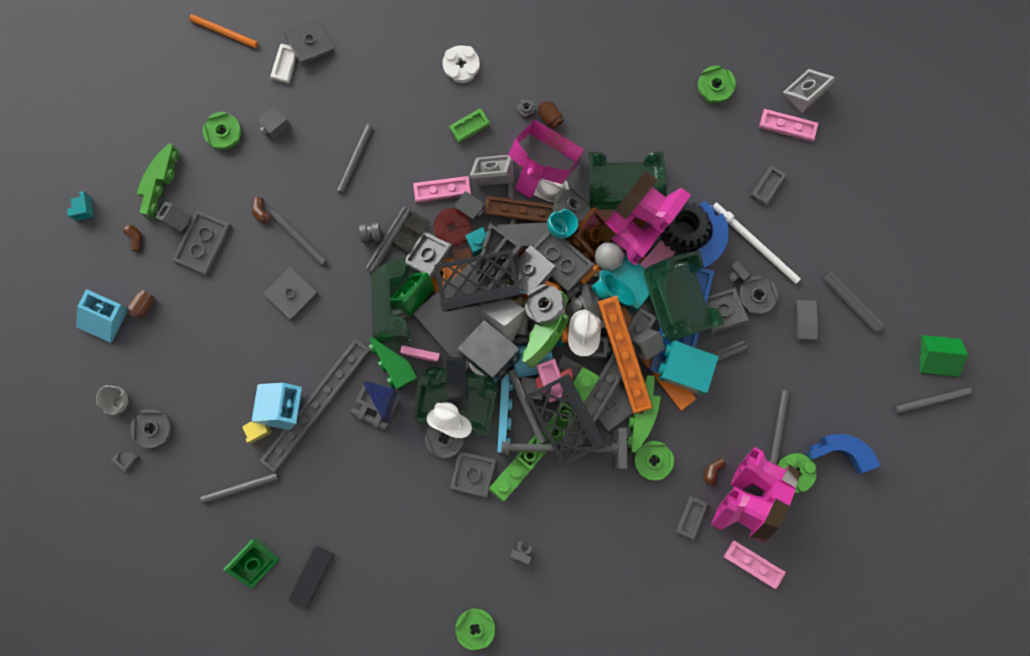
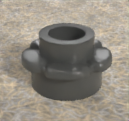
(526, 112)

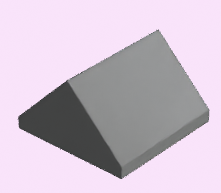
(808, 89)
(492, 170)
(503, 316)

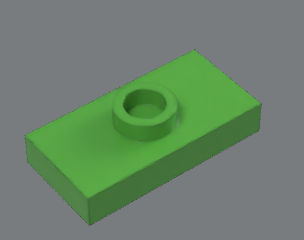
(469, 125)

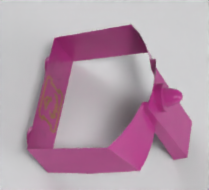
(532, 171)

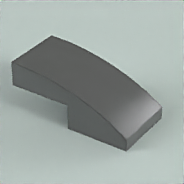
(806, 320)

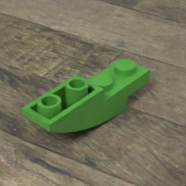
(158, 173)
(544, 338)
(584, 383)
(643, 422)
(516, 471)

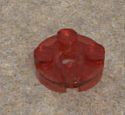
(448, 217)

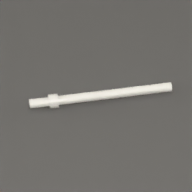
(756, 243)

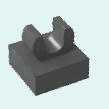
(739, 271)
(521, 555)

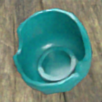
(562, 224)

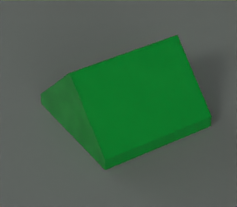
(413, 293)
(942, 356)
(252, 563)

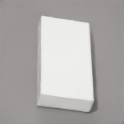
(284, 64)

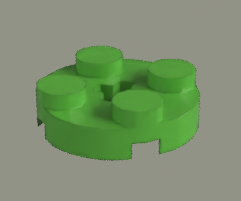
(721, 76)
(231, 136)
(661, 452)
(805, 466)
(477, 640)

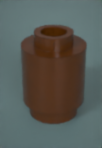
(550, 114)
(140, 304)

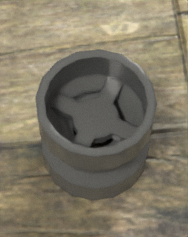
(370, 232)

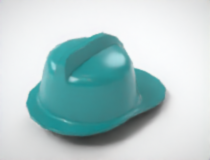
(610, 286)

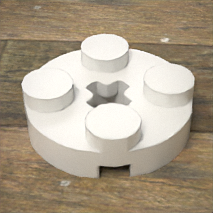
(464, 54)

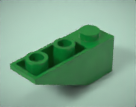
(397, 367)

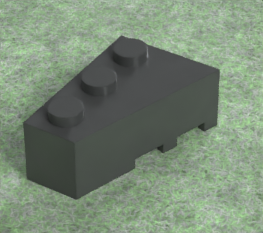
(495, 242)

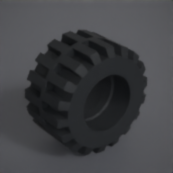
(687, 241)

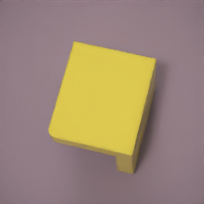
(255, 431)

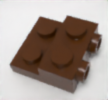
(586, 236)

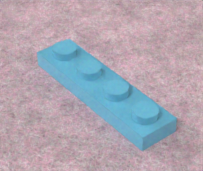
(505, 405)

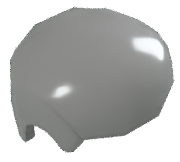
(609, 256)
(112, 399)

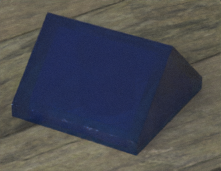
(382, 397)

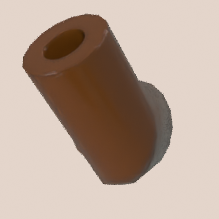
(258, 212)
(135, 235)
(711, 471)

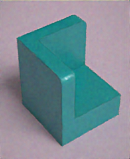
(81, 207)

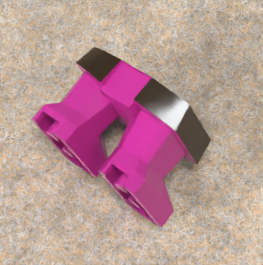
(647, 205)
(758, 513)

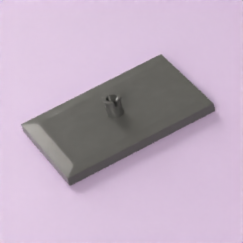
(452, 326)

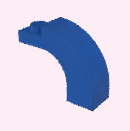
(717, 236)
(856, 450)

